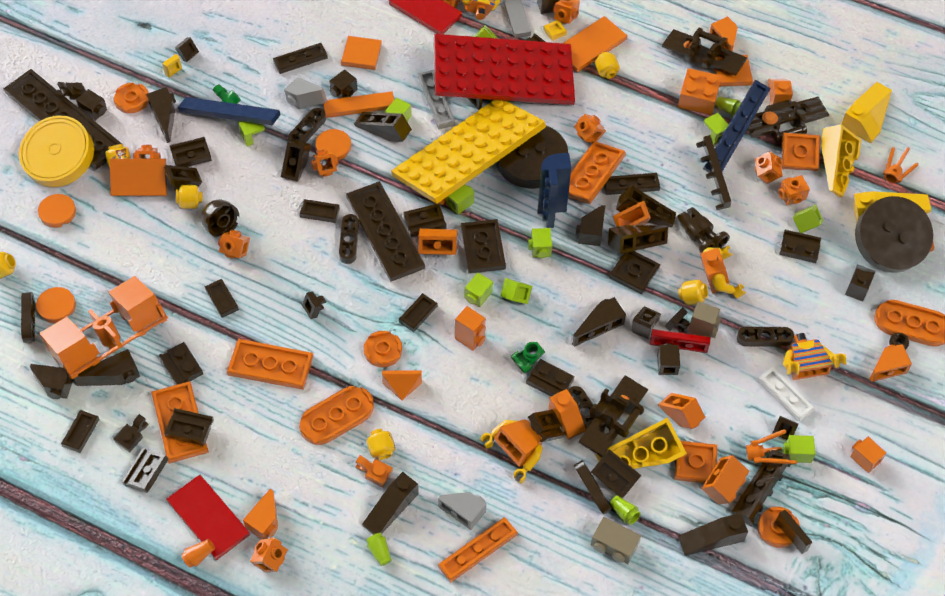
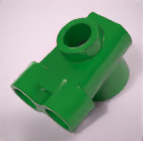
(230, 97)
(525, 359)

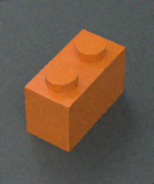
(437, 241)
(470, 328)
(725, 480)

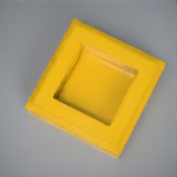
(555, 30)
(172, 65)

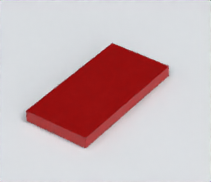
(431, 13)
(208, 516)

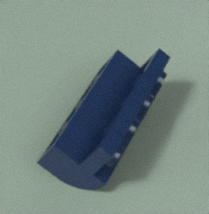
(554, 187)

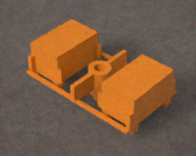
(132, 301)

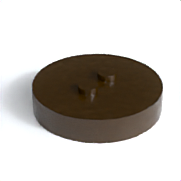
(524, 163)
(894, 234)

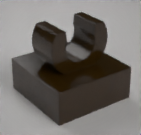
(186, 49)
(313, 304)
(679, 321)

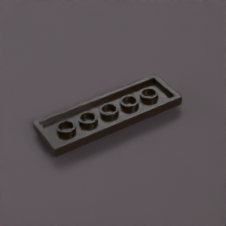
(385, 231)

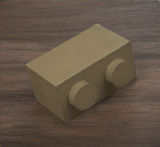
(705, 320)
(615, 540)

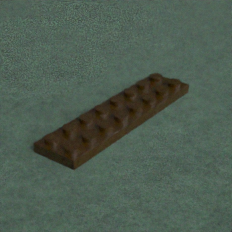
(39, 100)

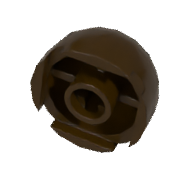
(219, 217)

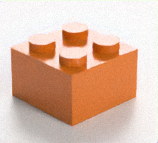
(699, 91)

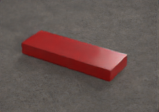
(685, 341)

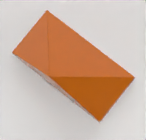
(634, 215)
(402, 381)

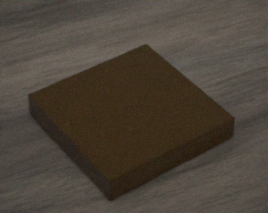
(634, 271)

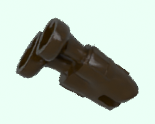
(698, 226)

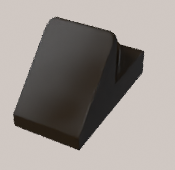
(182, 176)
(645, 322)

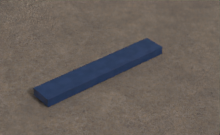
(229, 111)
(739, 123)

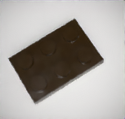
(483, 246)

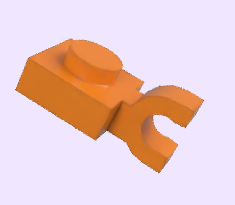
(375, 472)

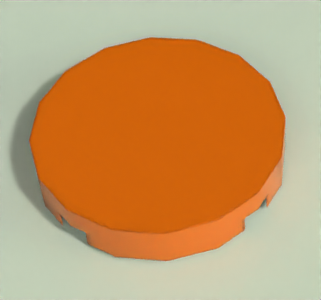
(131, 97)
(335, 141)
(56, 210)
(55, 304)
(383, 349)
(769, 529)

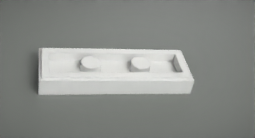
(786, 394)

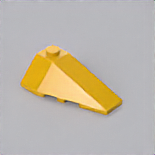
(868, 112)
(839, 151)
(865, 199)
(650, 446)

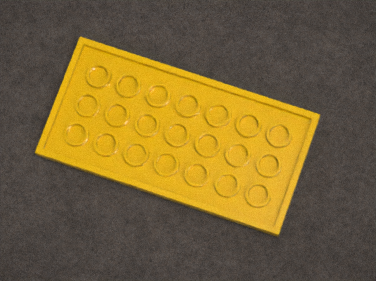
(468, 149)

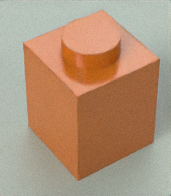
(867, 454)

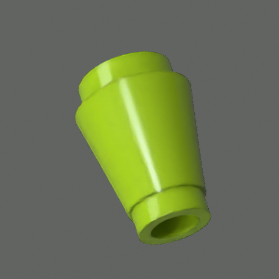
(728, 105)
(627, 512)
(378, 547)

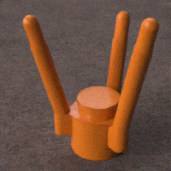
(894, 173)
(756, 451)

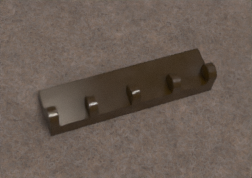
(716, 172)
(760, 487)

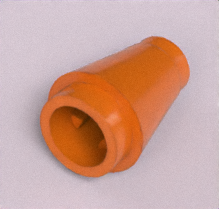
(197, 553)

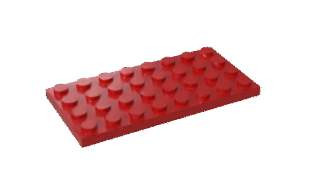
(503, 69)

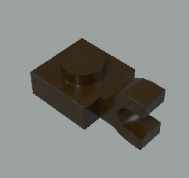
(73, 90)
(131, 435)

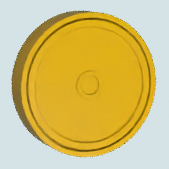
(56, 151)

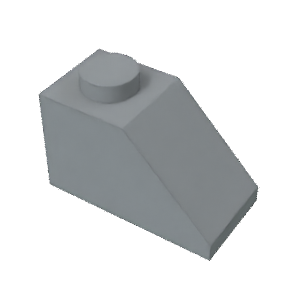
(304, 93)
(463, 507)

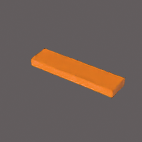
(358, 104)
(477, 549)

